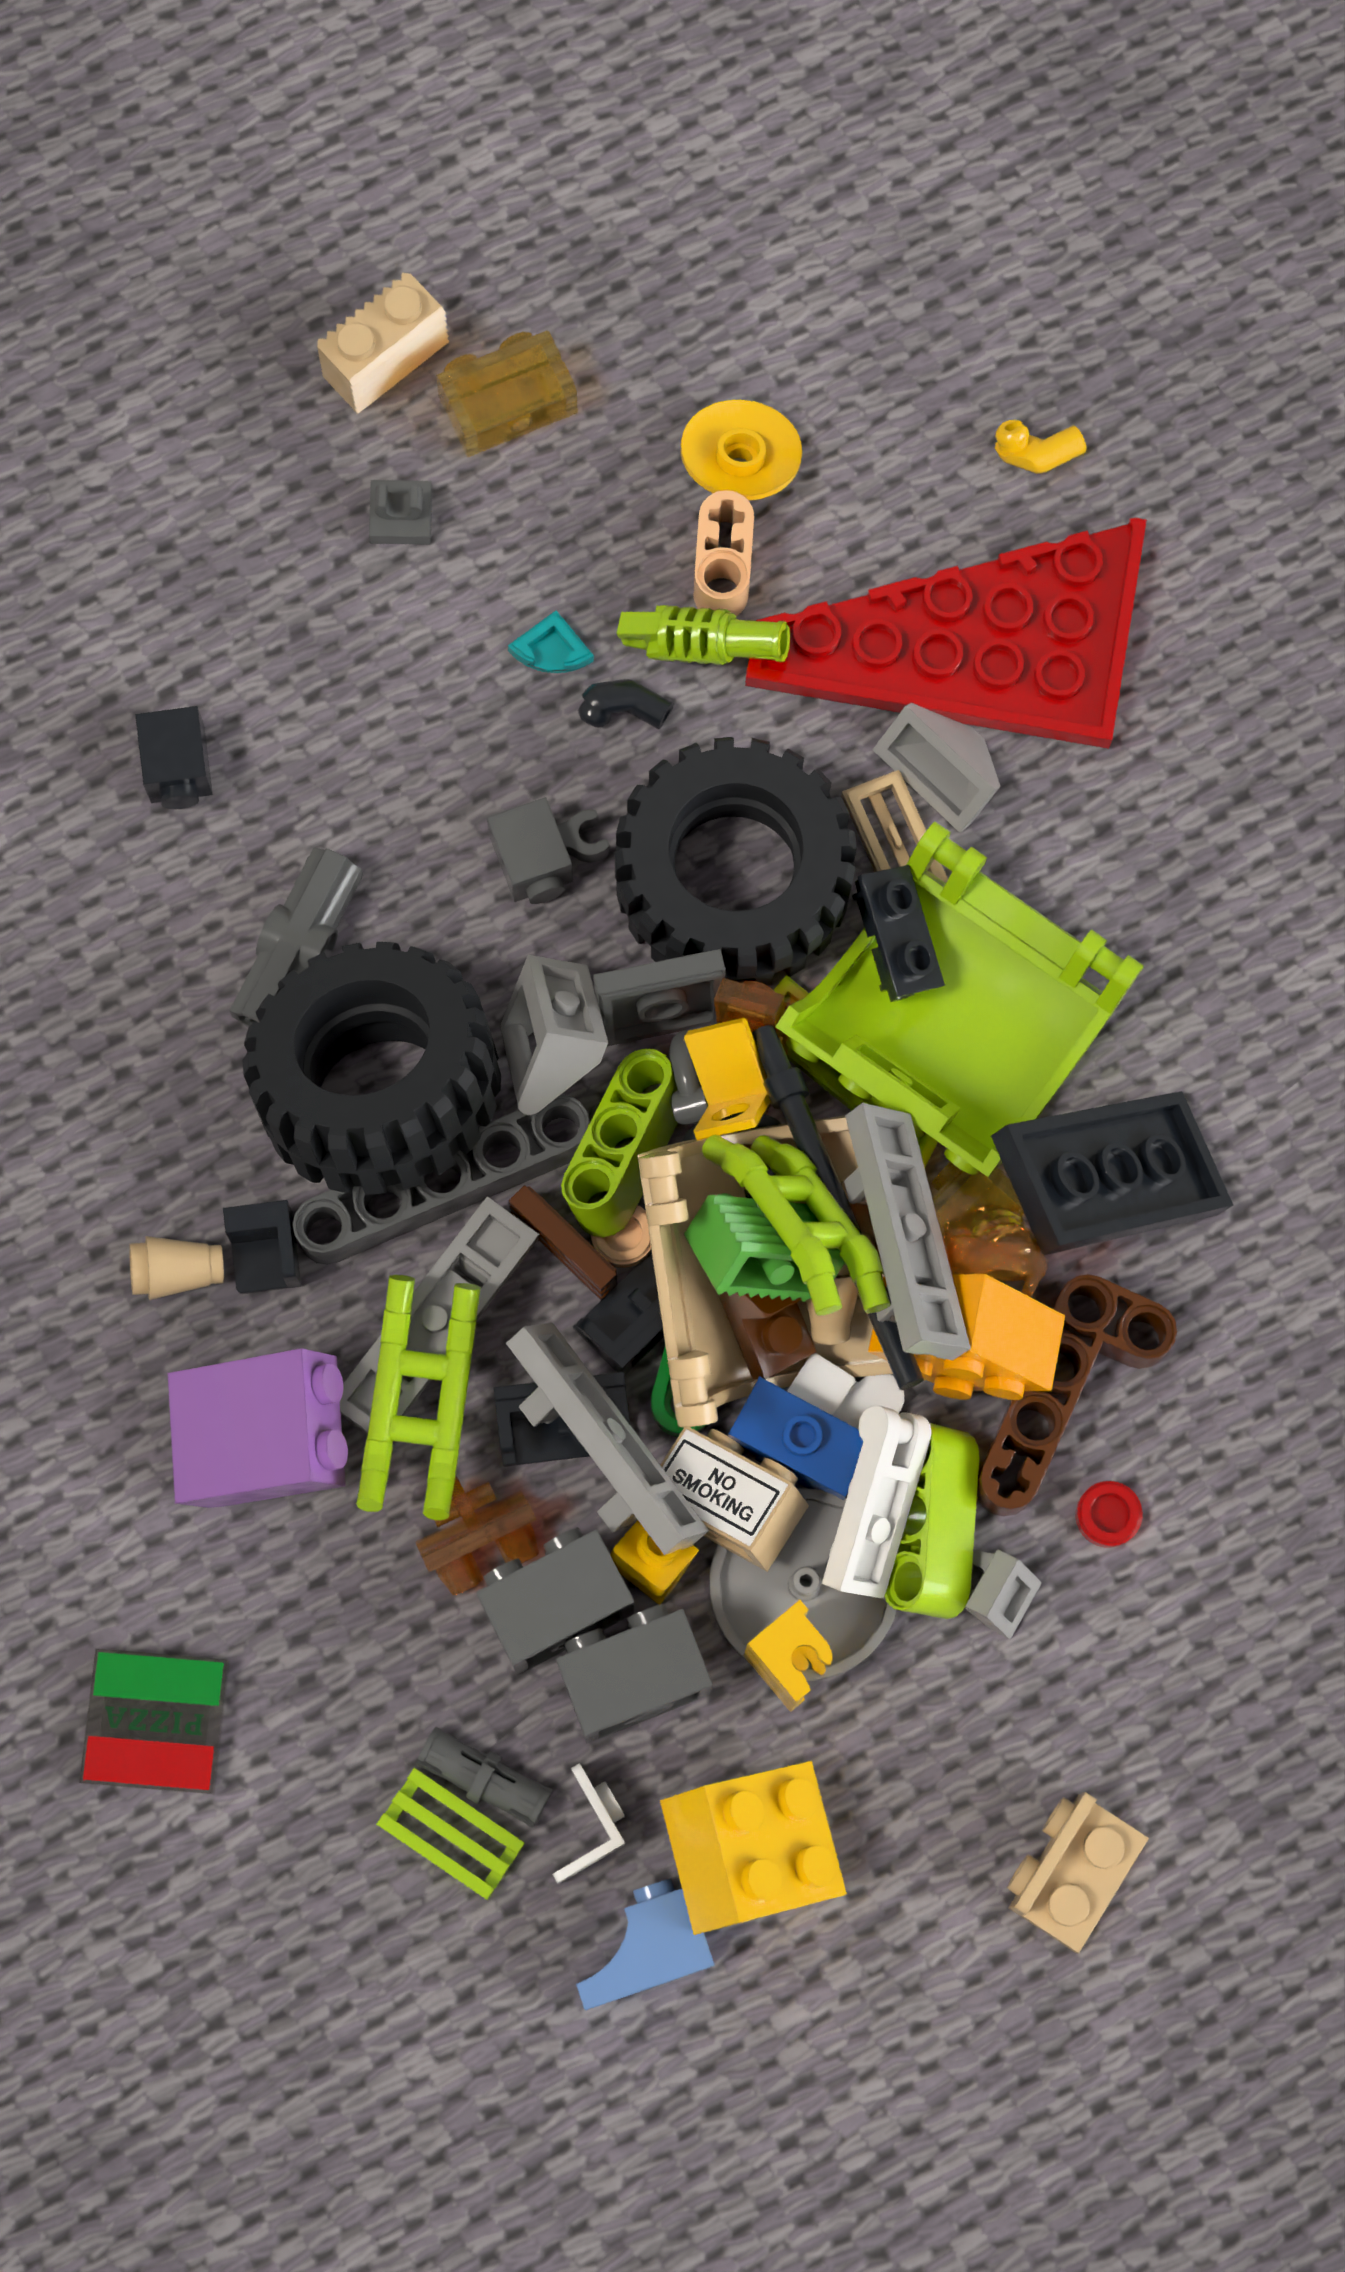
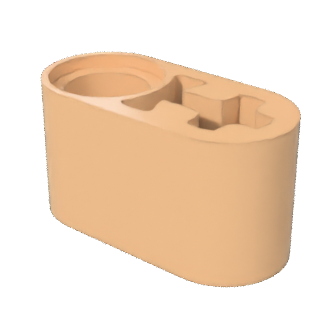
(723, 562)

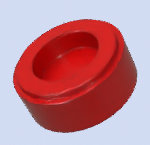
(1108, 1514)

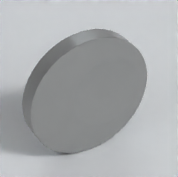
(751, 1599)

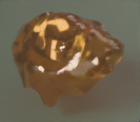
(994, 1244)

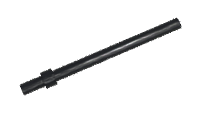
(788, 1092)

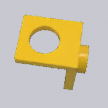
(729, 1077)

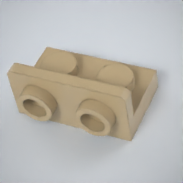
(1076, 1871)

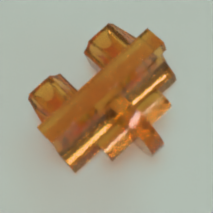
(503, 1522)

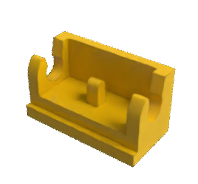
(785, 1652)

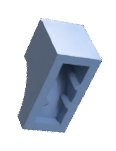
(654, 1949)

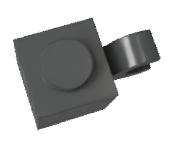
(537, 849)

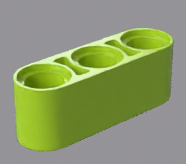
(619, 1116)
(938, 1540)

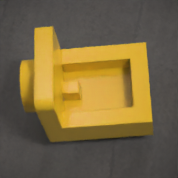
(646, 1566)

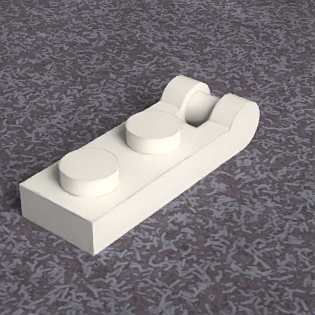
(878, 1501)

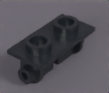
(896, 919)

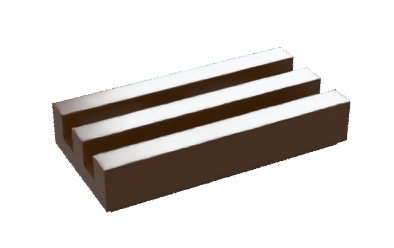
(564, 1242)

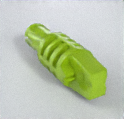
(702, 635)

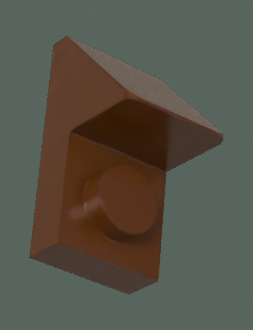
(768, 1332)

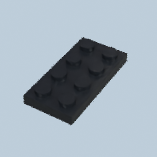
(1111, 1171)

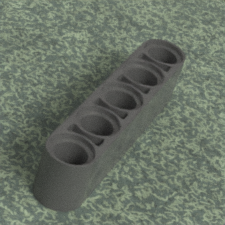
(422, 1205)

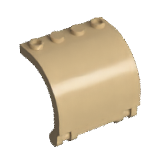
(698, 1337)

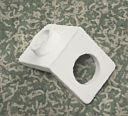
(608, 1813)

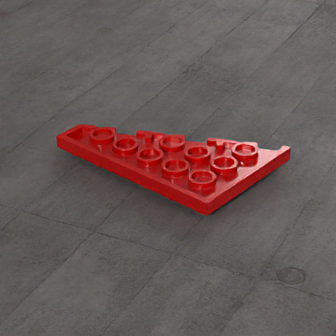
(993, 645)

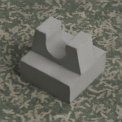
(1001, 1592)

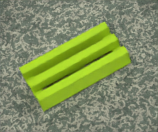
(403, 1801)

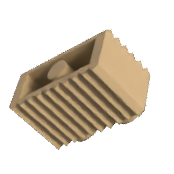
(383, 342)

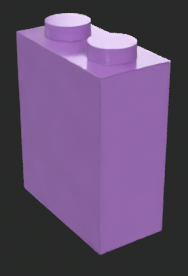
(257, 1429)

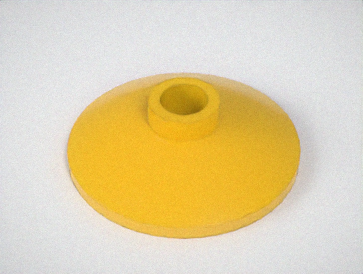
(741, 431)

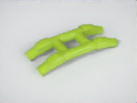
(806, 1240)
(397, 1362)

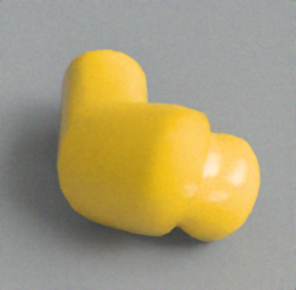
(1034, 454)

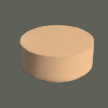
(628, 1245)

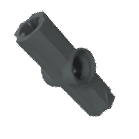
(299, 928)

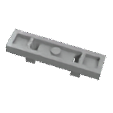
(906, 1232)
(480, 1255)
(574, 1394)

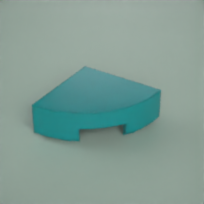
(551, 647)

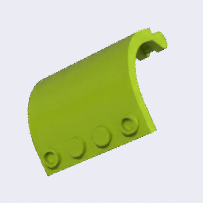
(987, 1041)

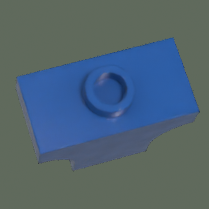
(799, 1437)

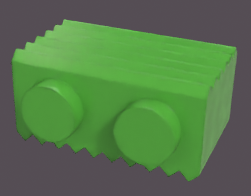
(745, 1251)

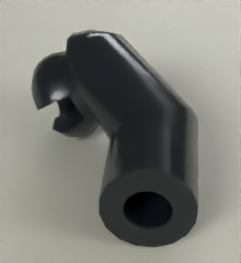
(623, 696)

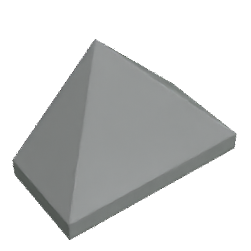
(941, 762)

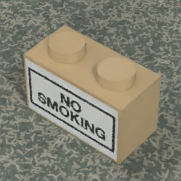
(740, 1502)

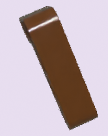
(1081, 1345)

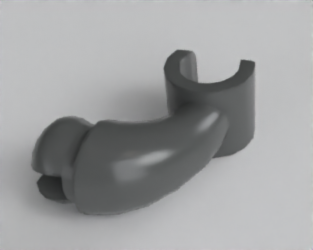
(689, 1100)

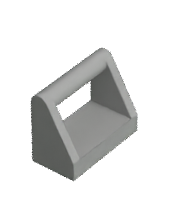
(563, 1012)

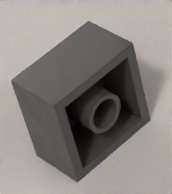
(554, 1598)
(633, 1672)

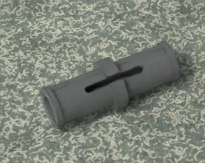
(484, 1777)

